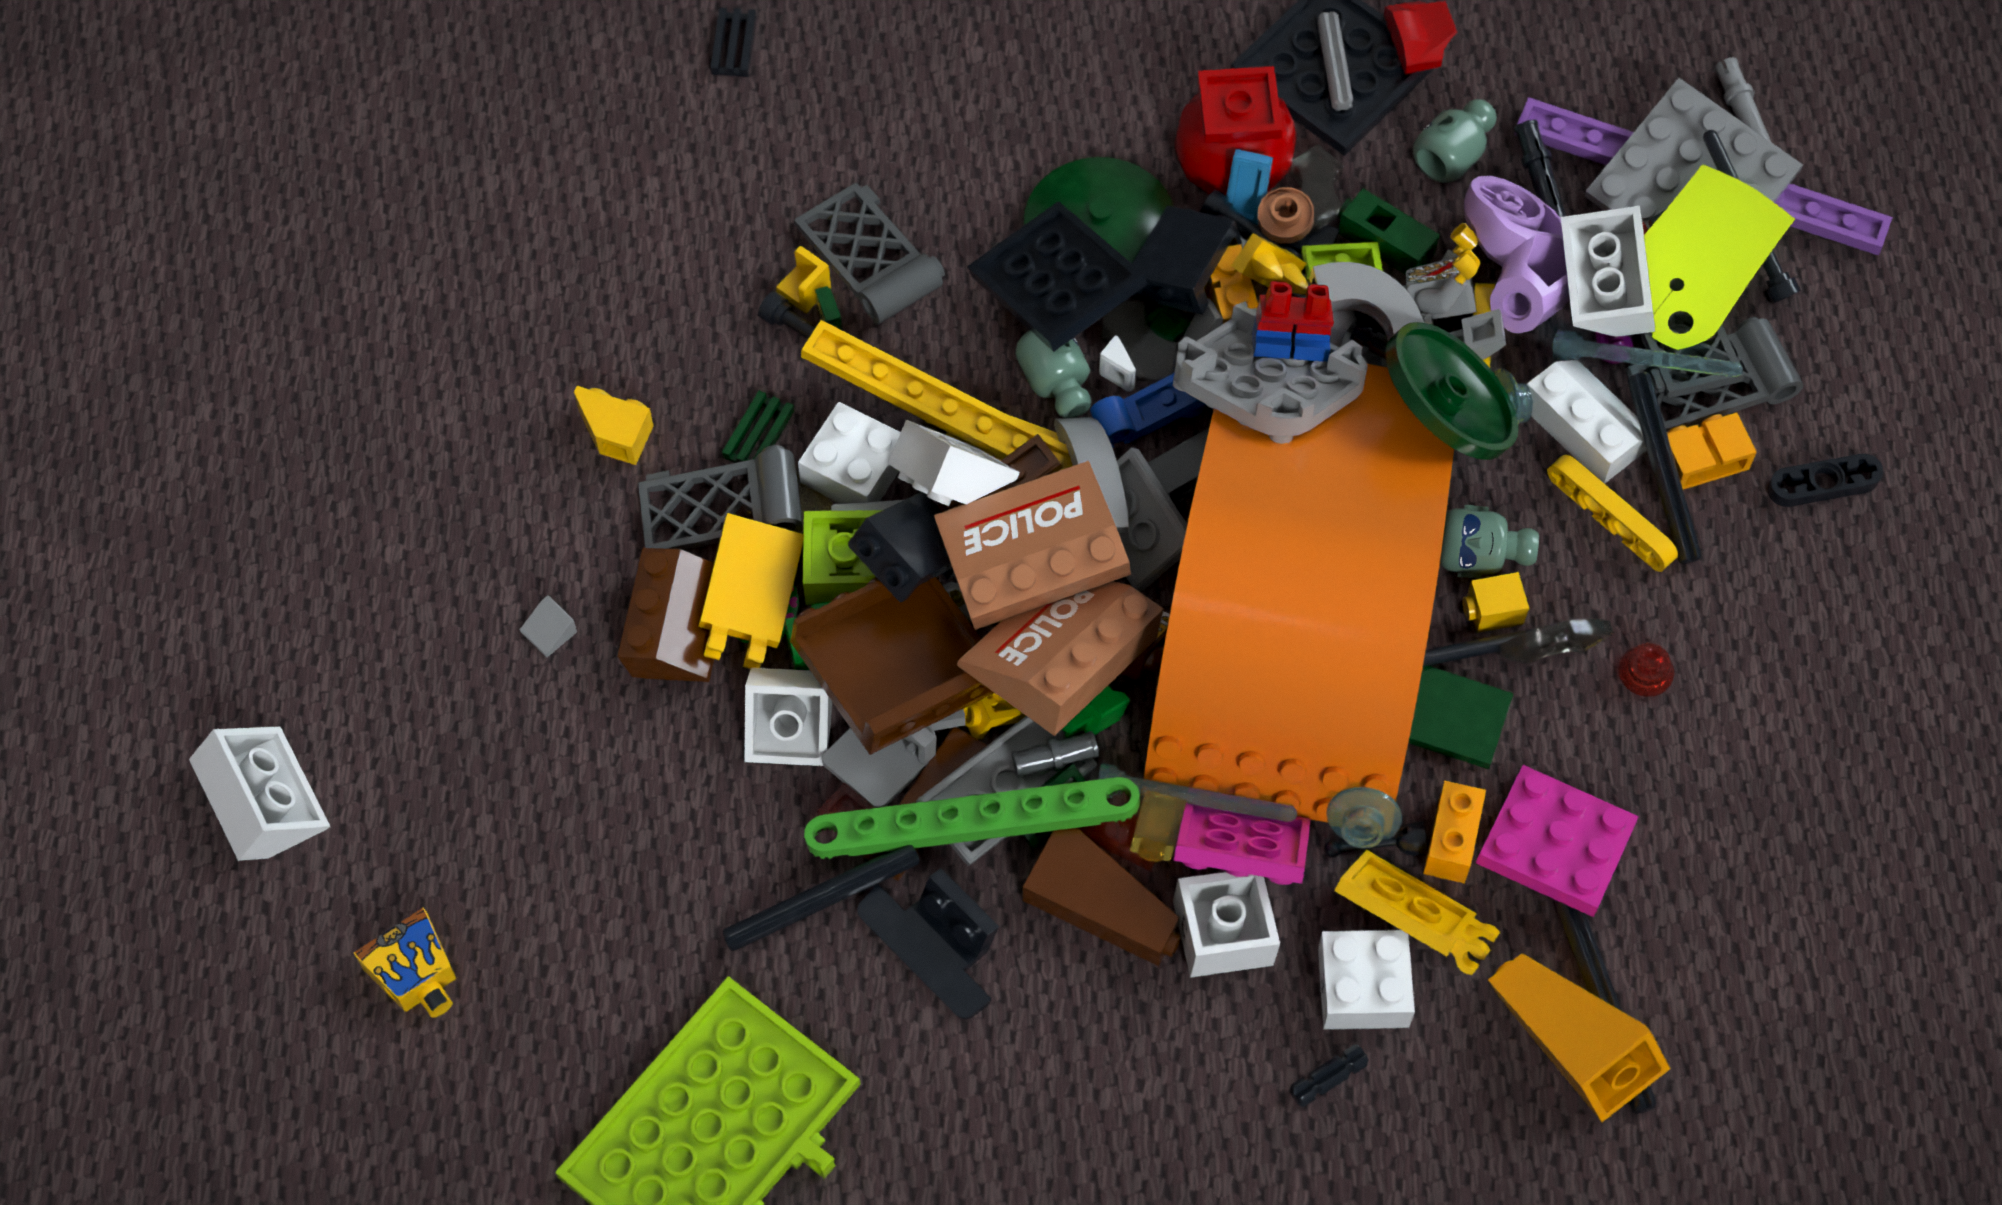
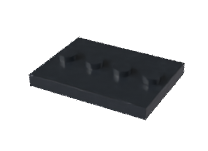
(1057, 276)

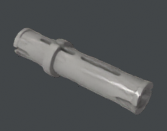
(1740, 96)

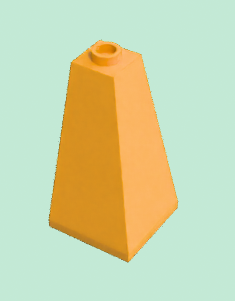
(1588, 1040)

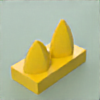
(1270, 263)

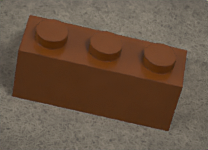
(664, 616)

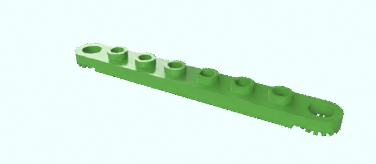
(972, 818)

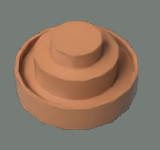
(1280, 217)

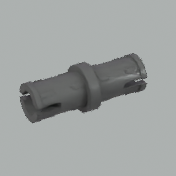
(1055, 754)

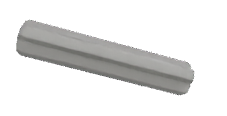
(1335, 61)

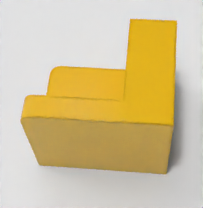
(803, 280)

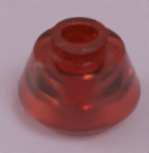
(1646, 670)

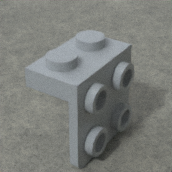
(882, 774)

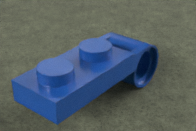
(1143, 411)

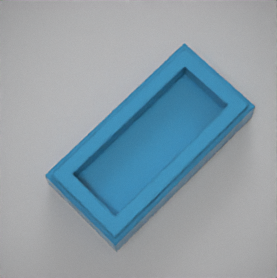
(1248, 182)

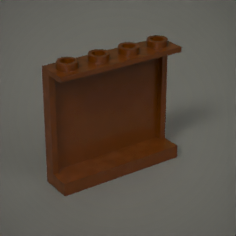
(890, 660)

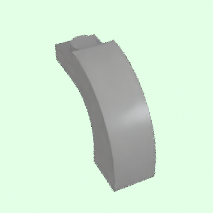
(1368, 291)

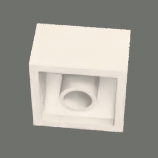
(786, 717)

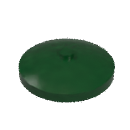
(1108, 196)
(1451, 391)

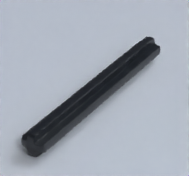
(1664, 467)
(820, 897)

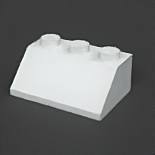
(1608, 272)
(1586, 418)
(947, 466)
(257, 791)

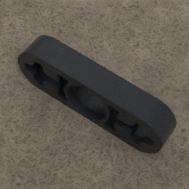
(1855, 485)

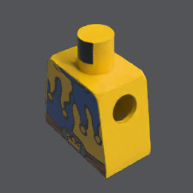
(410, 964)

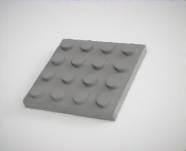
(1671, 149)

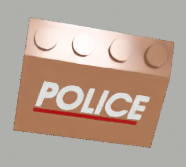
(1032, 545)
(1065, 651)

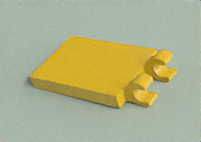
(750, 587)
(1417, 909)

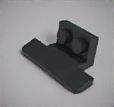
(936, 939)

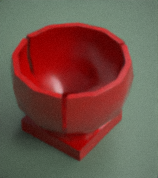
(1232, 113)

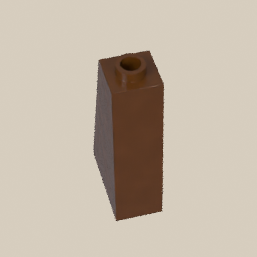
(1100, 897)

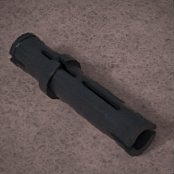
(1537, 162)

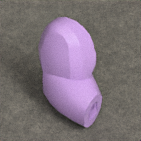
(1528, 244)

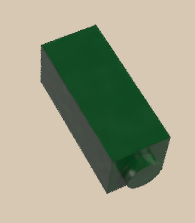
(1400, 238)

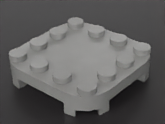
(1266, 392)

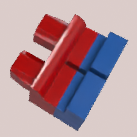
(1295, 320)

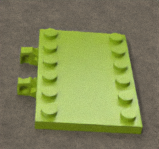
(715, 1113)

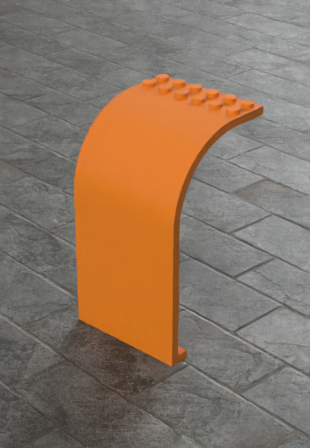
(1303, 606)

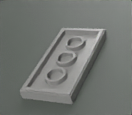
(994, 772)

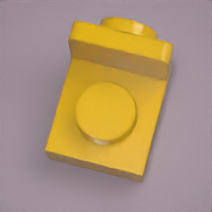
(989, 713)

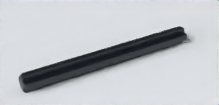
(1596, 977)

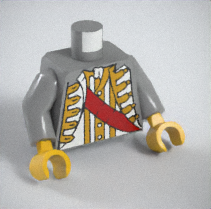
(1447, 285)

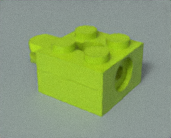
(827, 549)

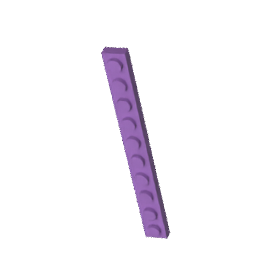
(1811, 210)

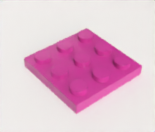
(1557, 840)
(1243, 844)

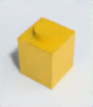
(1496, 602)

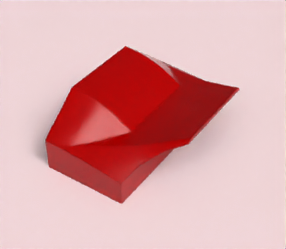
(1420, 33)

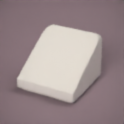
(1117, 365)

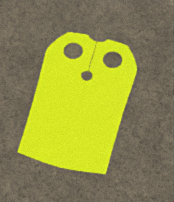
(1715, 243)

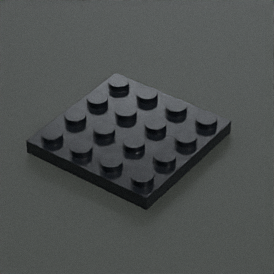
(1301, 75)

